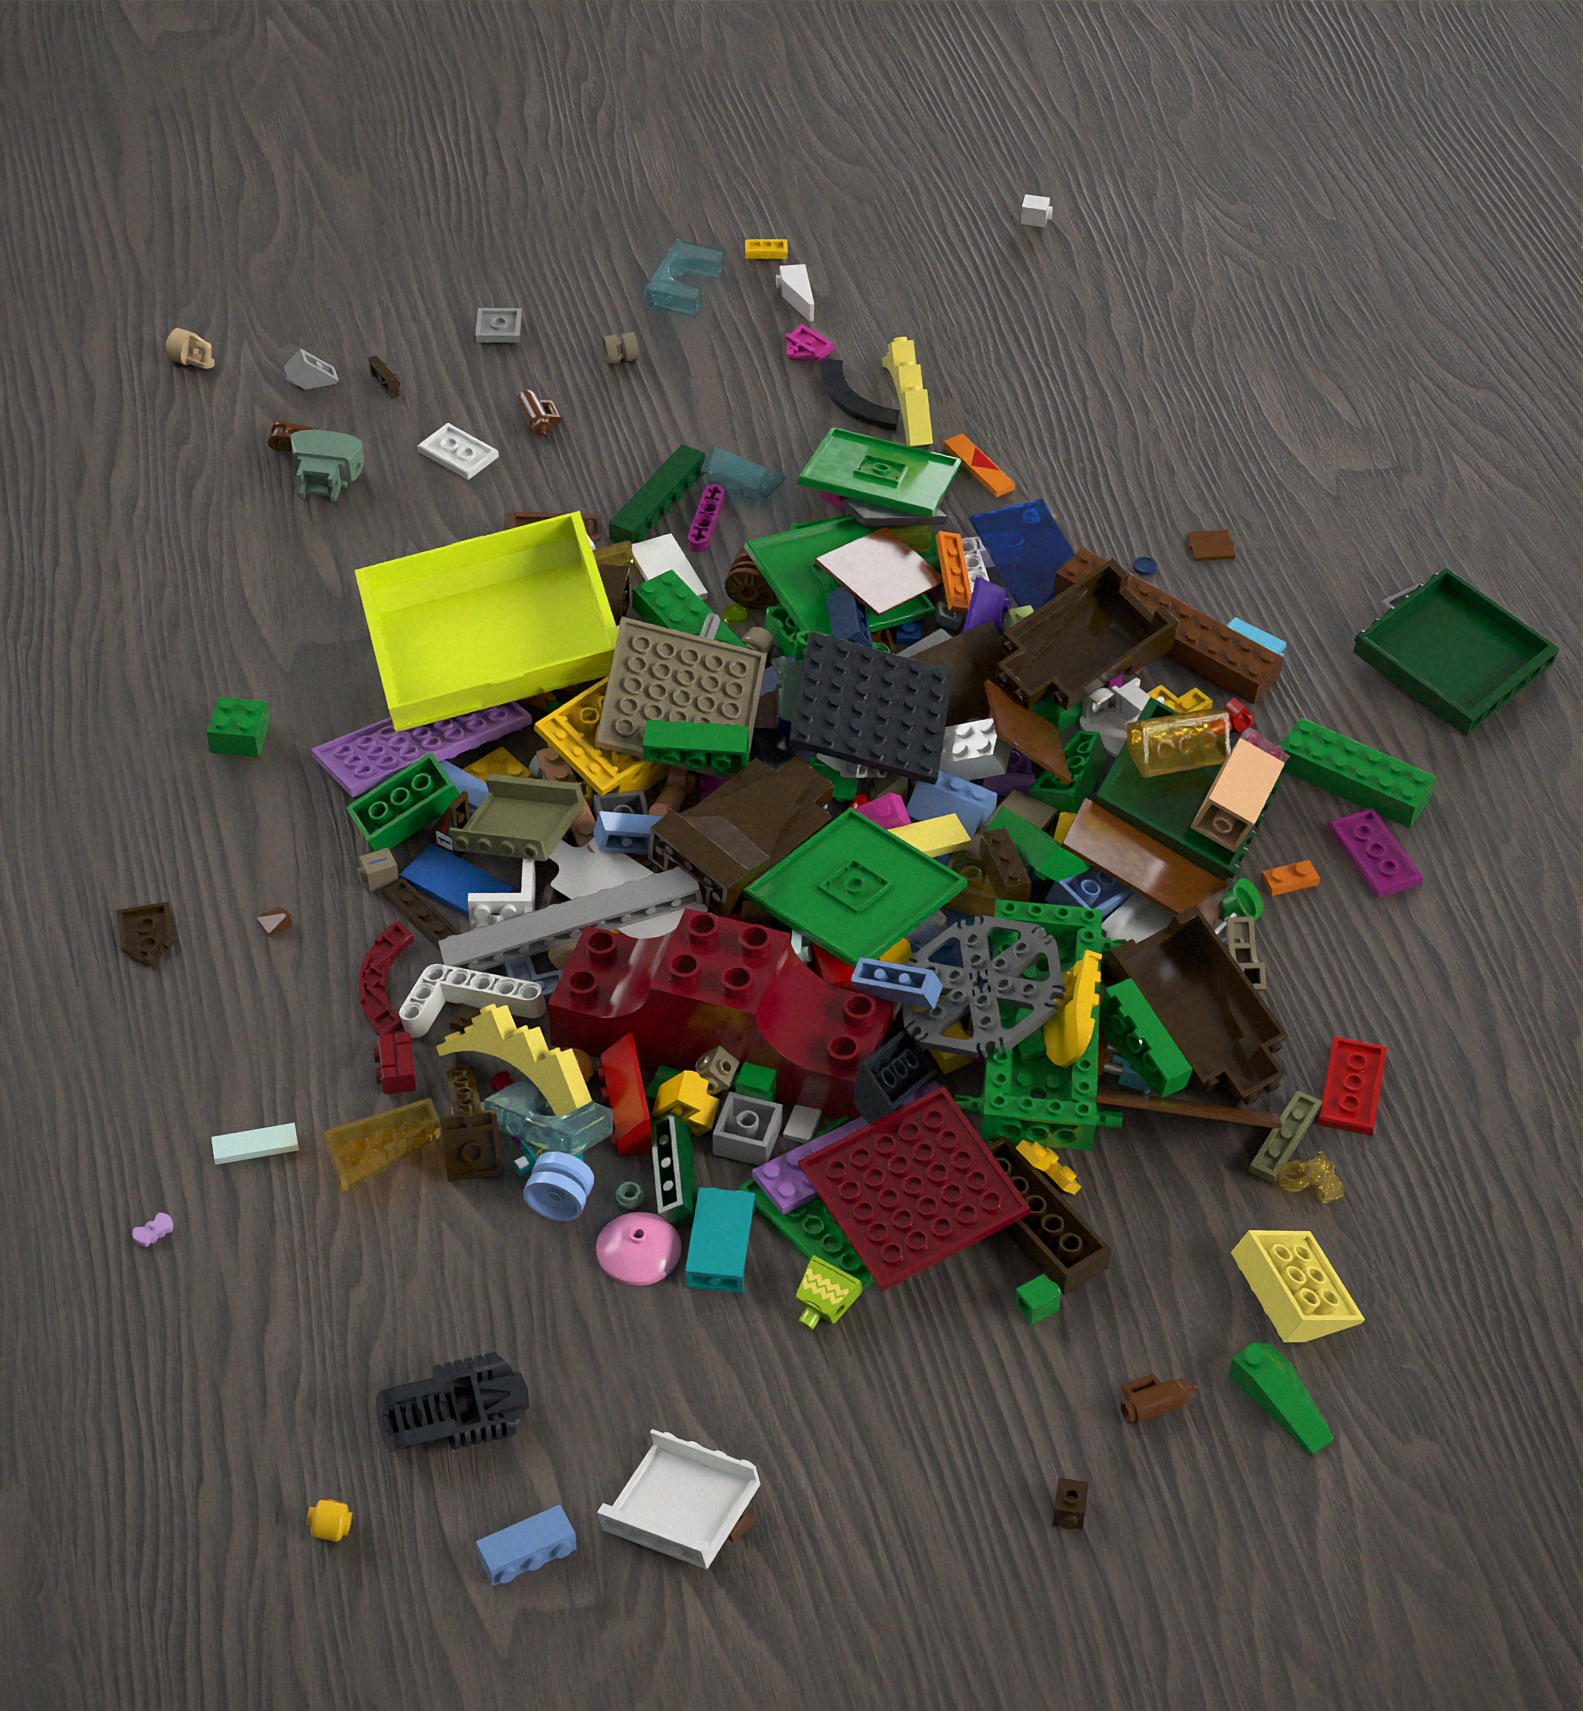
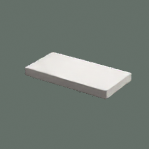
(662, 555)

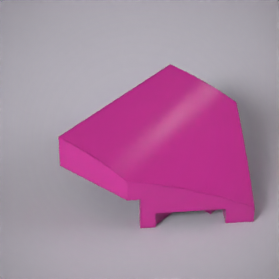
(807, 344)

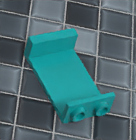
(719, 1240)

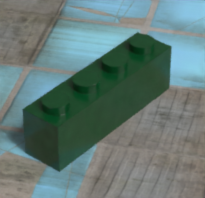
(674, 1170)

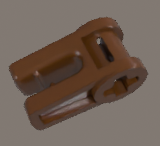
(284, 436)

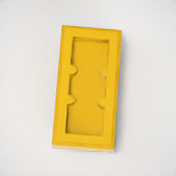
(766, 249)

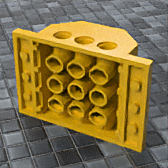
(573, 736)

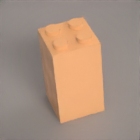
(1237, 795)

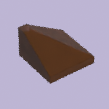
(275, 920)

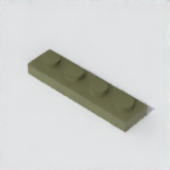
(1283, 1141)

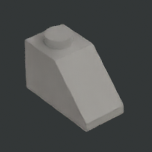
(309, 371)

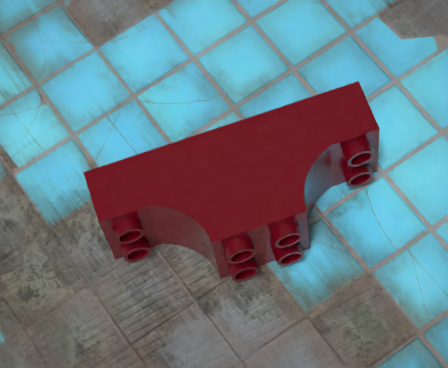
(724, 988)

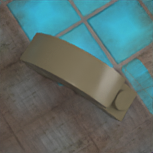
(1243, 949)

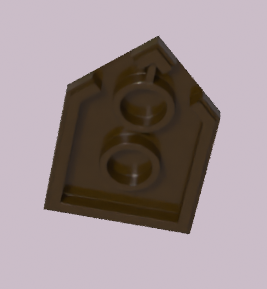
(146, 931)

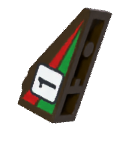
(455, 816)

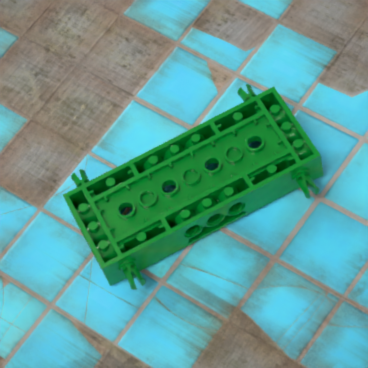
(1070, 1105)

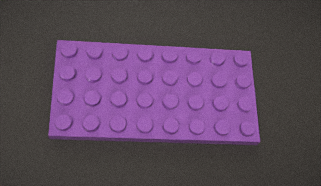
(379, 752)

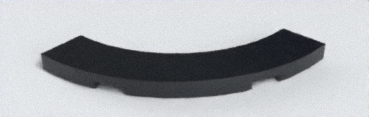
(850, 401)

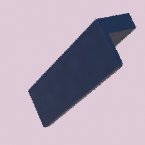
(848, 617)

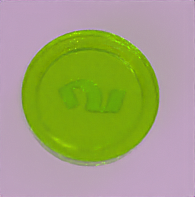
(735, 614)

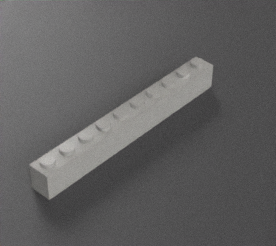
(566, 921)

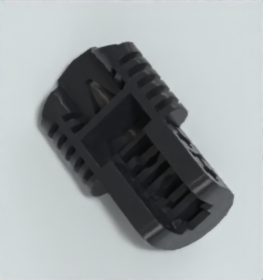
(457, 1404)

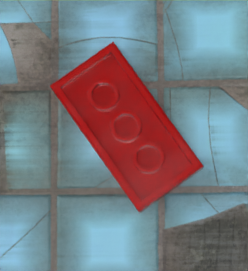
(1352, 1085)

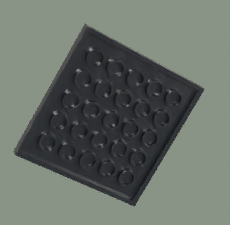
(871, 708)

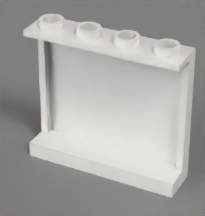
(682, 1500)

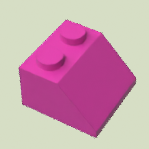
(886, 811)

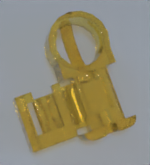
(1315, 1170)

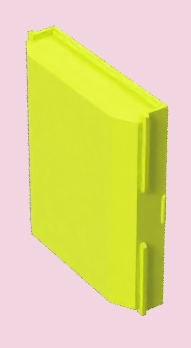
(488, 621)

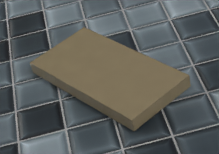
(1024, 806)

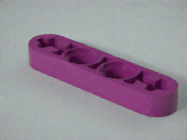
(703, 517)

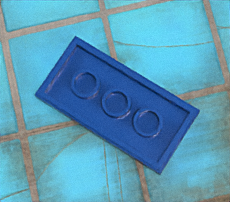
(450, 878)

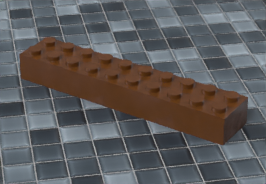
(1199, 640)

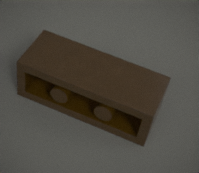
(1004, 866)

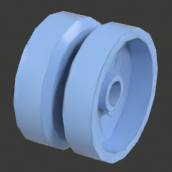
(558, 1186)

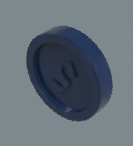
(1145, 565)

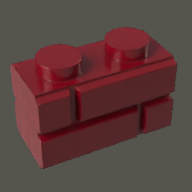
(396, 1063)

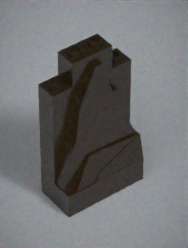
(1083, 640)
(743, 829)
(1204, 1006)

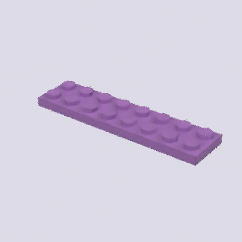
(784, 1180)

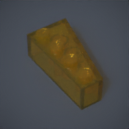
(379, 1141)

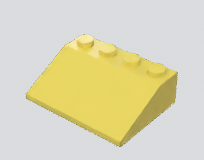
(1295, 1284)

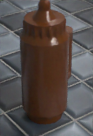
(534, 412)
(1151, 1398)

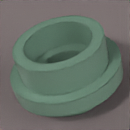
(629, 1189)

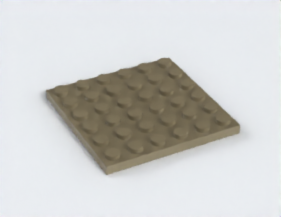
(676, 680)

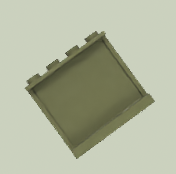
(520, 818)

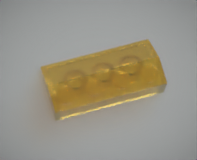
(1179, 741)

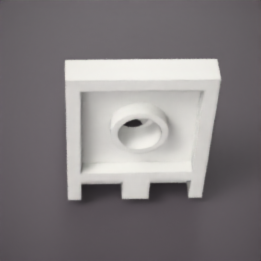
(506, 904)

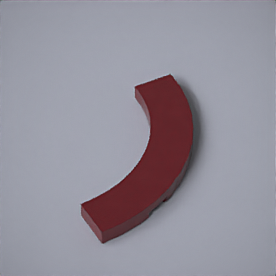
(374, 976)

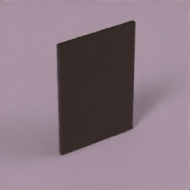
(973, 660)

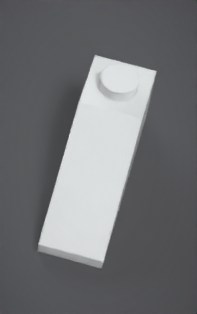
(796, 289)

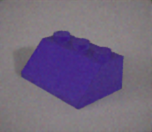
(987, 604)

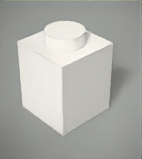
(1036, 210)

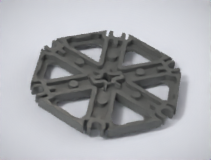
(999, 988)

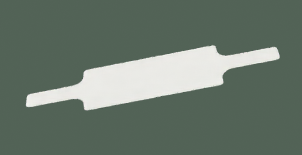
(588, 872)

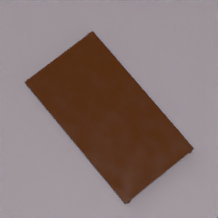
(1143, 863)
(1189, 1107)

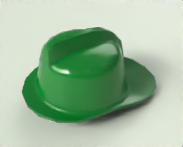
(1243, 900)

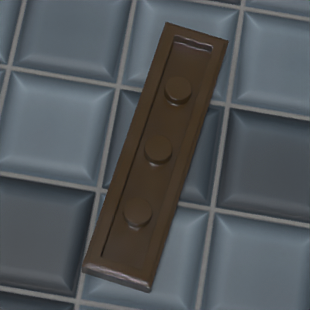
(419, 912)

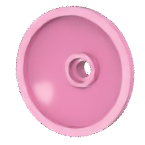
(638, 1259)

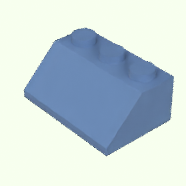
(950, 796)

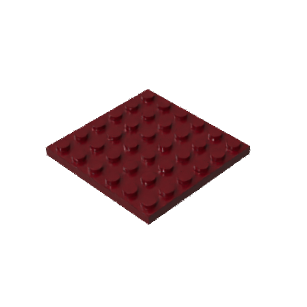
(913, 1188)

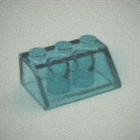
(741, 473)

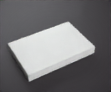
(458, 451)

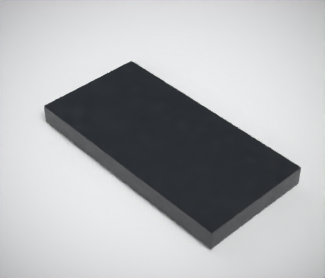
(877, 515)

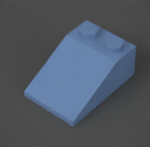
(1090, 890)

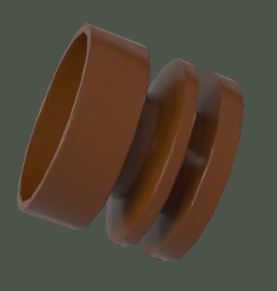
(746, 583)

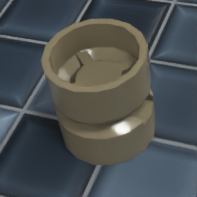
(627, 344)

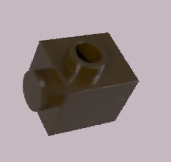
(1070, 1503)

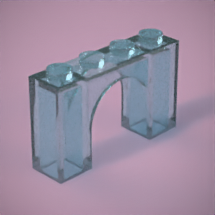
(683, 259)
(571, 1133)

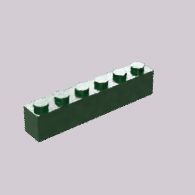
(657, 496)

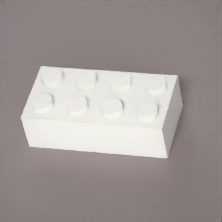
(973, 751)

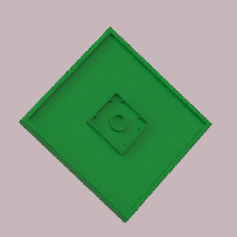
(880, 472)
(803, 586)
(855, 888)

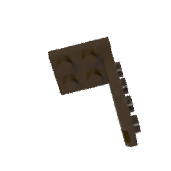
(469, 1134)

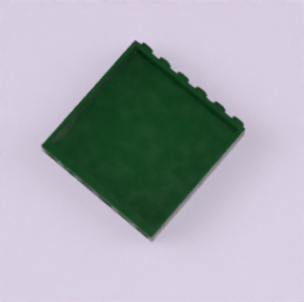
(1455, 650)
(1169, 803)

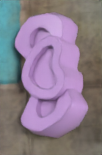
(153, 1230)

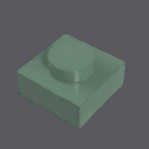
(946, 618)

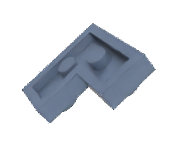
(523, 970)

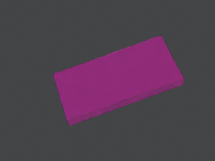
(1375, 853)

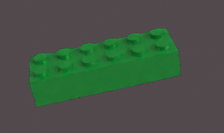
(673, 605)
(1357, 772)

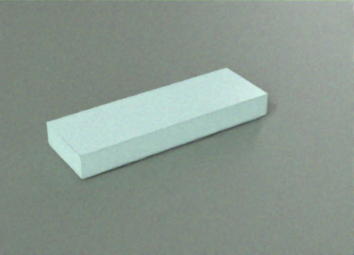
(254, 1143)

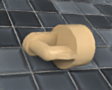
(183, 348)

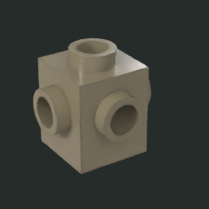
(717, 1068)

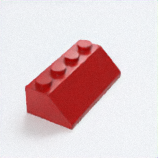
(625, 1097)

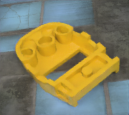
(1071, 1028)

